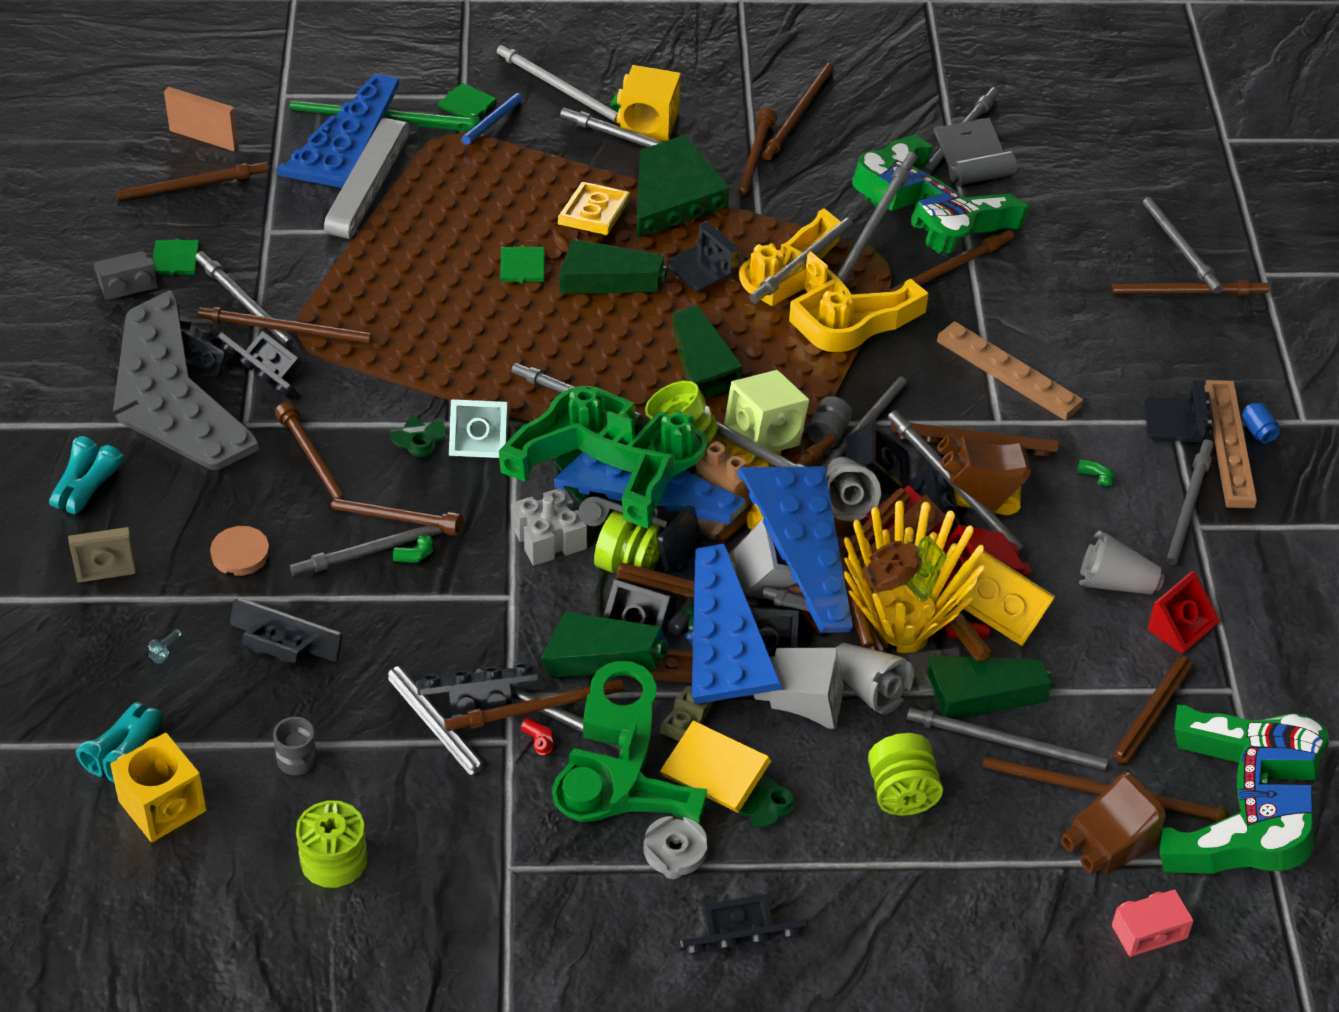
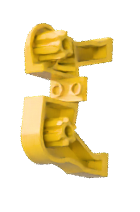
(828, 311)

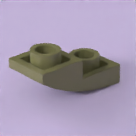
(683, 714)

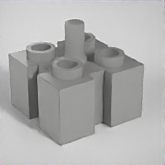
(548, 526)

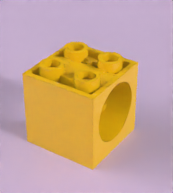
(649, 102)
(177, 792)

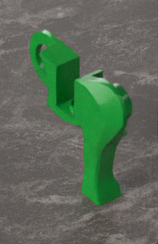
(607, 786)

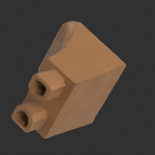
(721, 471)

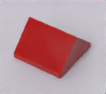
(1183, 614)

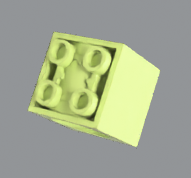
(767, 410)

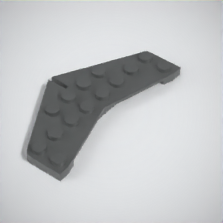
(161, 398)

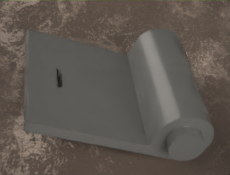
(974, 152)
(596, 510)

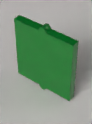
(466, 101)
(175, 257)
(522, 264)

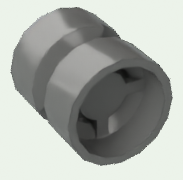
(830, 417)
(295, 745)

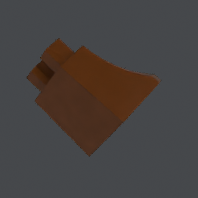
(985, 470)
(1116, 826)

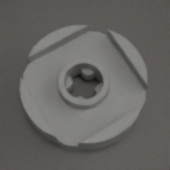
(675, 862)

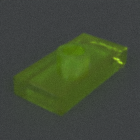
(932, 563)

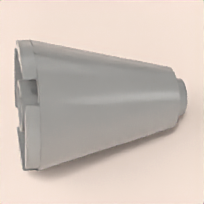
(852, 489)
(1119, 568)
(875, 676)

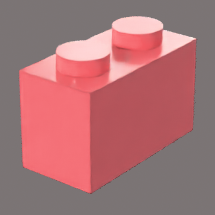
(1152, 922)

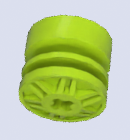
(689, 400)
(626, 543)
(905, 774)
(332, 844)

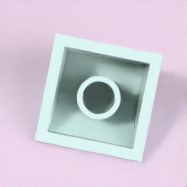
(478, 428)

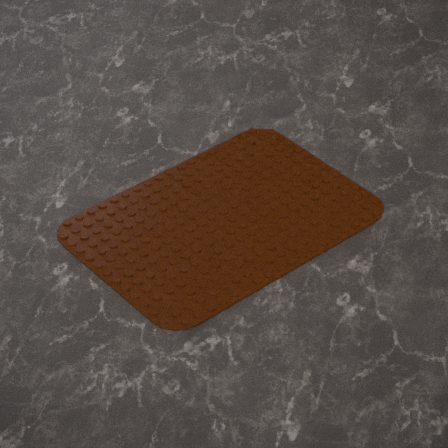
(447, 326)

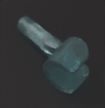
(159, 649)

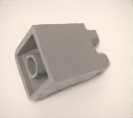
(760, 564)
(809, 682)

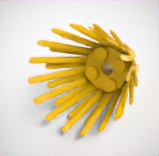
(898, 612)

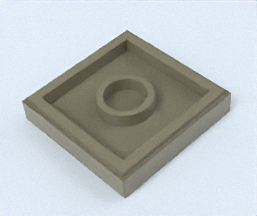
(102, 554)

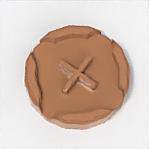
(240, 550)

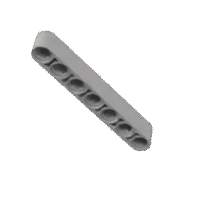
(366, 178)

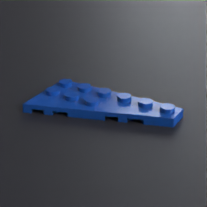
(343, 137)
(683, 489)
(804, 532)
(727, 642)

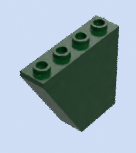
(676, 186)

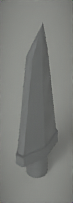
(786, 598)

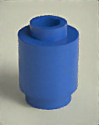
(1260, 422)

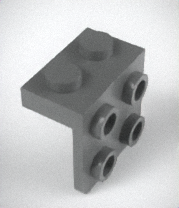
(126, 275)

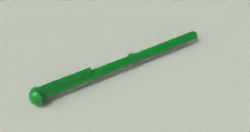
(423, 120)

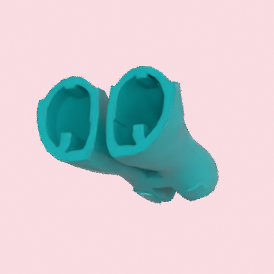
(84, 474)
(125, 736)

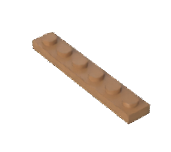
(1010, 370)
(1230, 445)

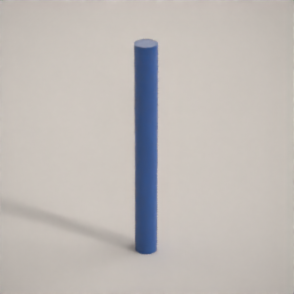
(492, 118)

